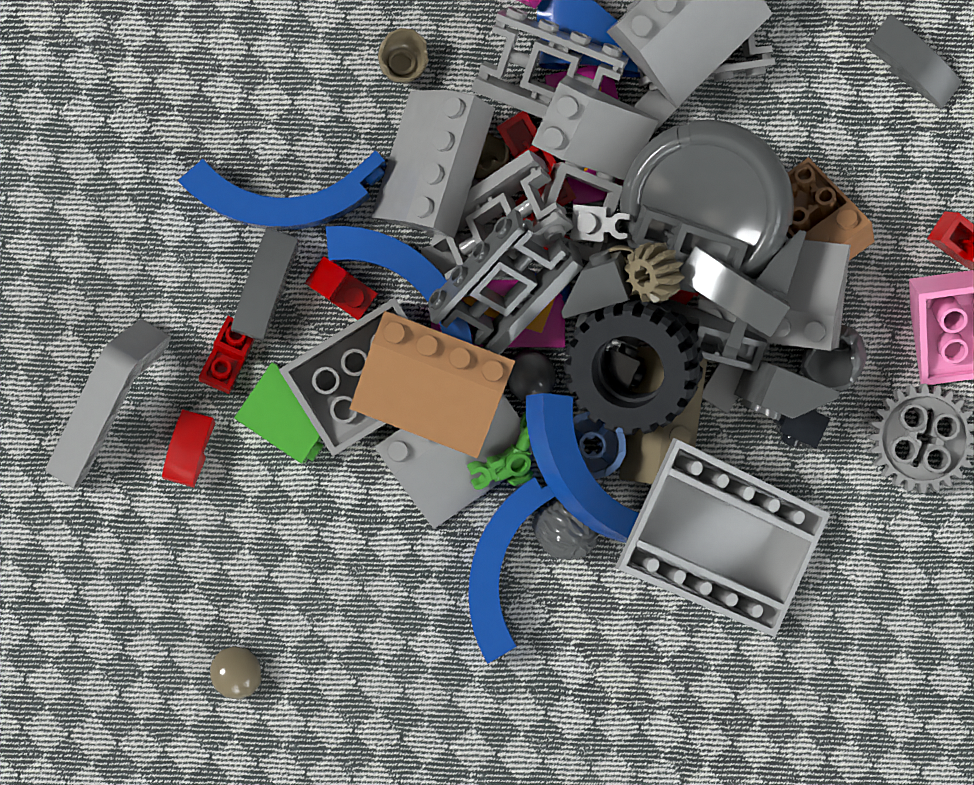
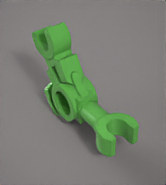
(511, 464)

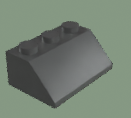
(779, 392)

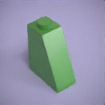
(279, 418)

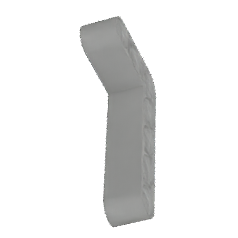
(102, 399)

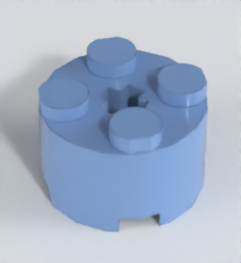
(611, 445)

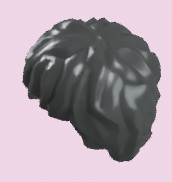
(837, 367)
(562, 533)

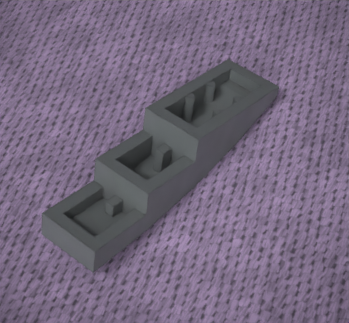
(774, 278)
(713, 336)

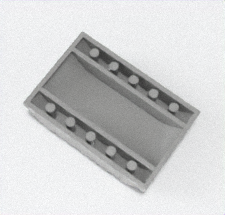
(722, 538)

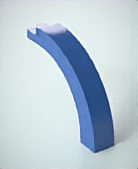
(283, 213)
(376, 248)
(565, 472)
(483, 595)

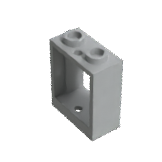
(600, 181)

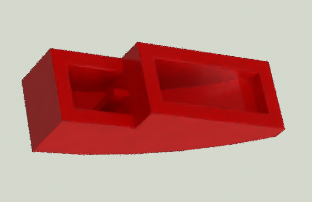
(518, 134)
(955, 237)

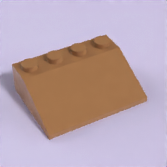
(431, 384)

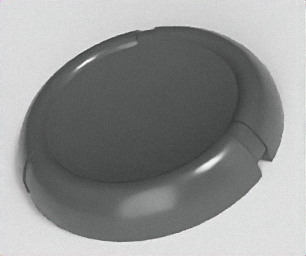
(716, 179)

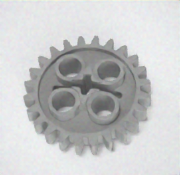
(952, 447)

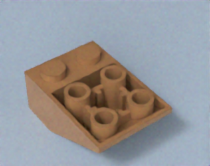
(826, 210)

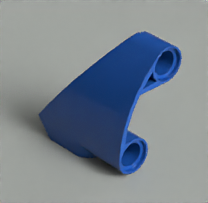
(583, 17)

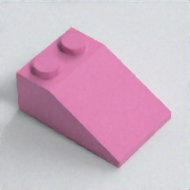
(943, 326)

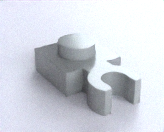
(594, 224)

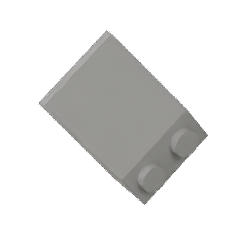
(593, 129)

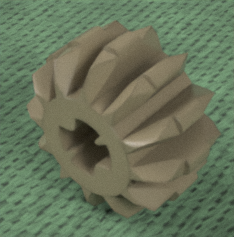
(654, 272)

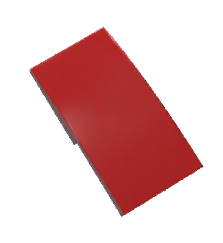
(226, 358)
(187, 448)

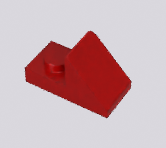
(341, 288)

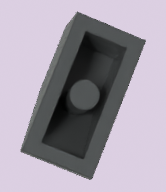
(599, 284)

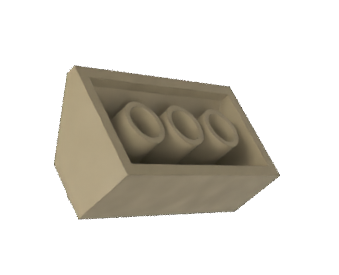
(648, 450)

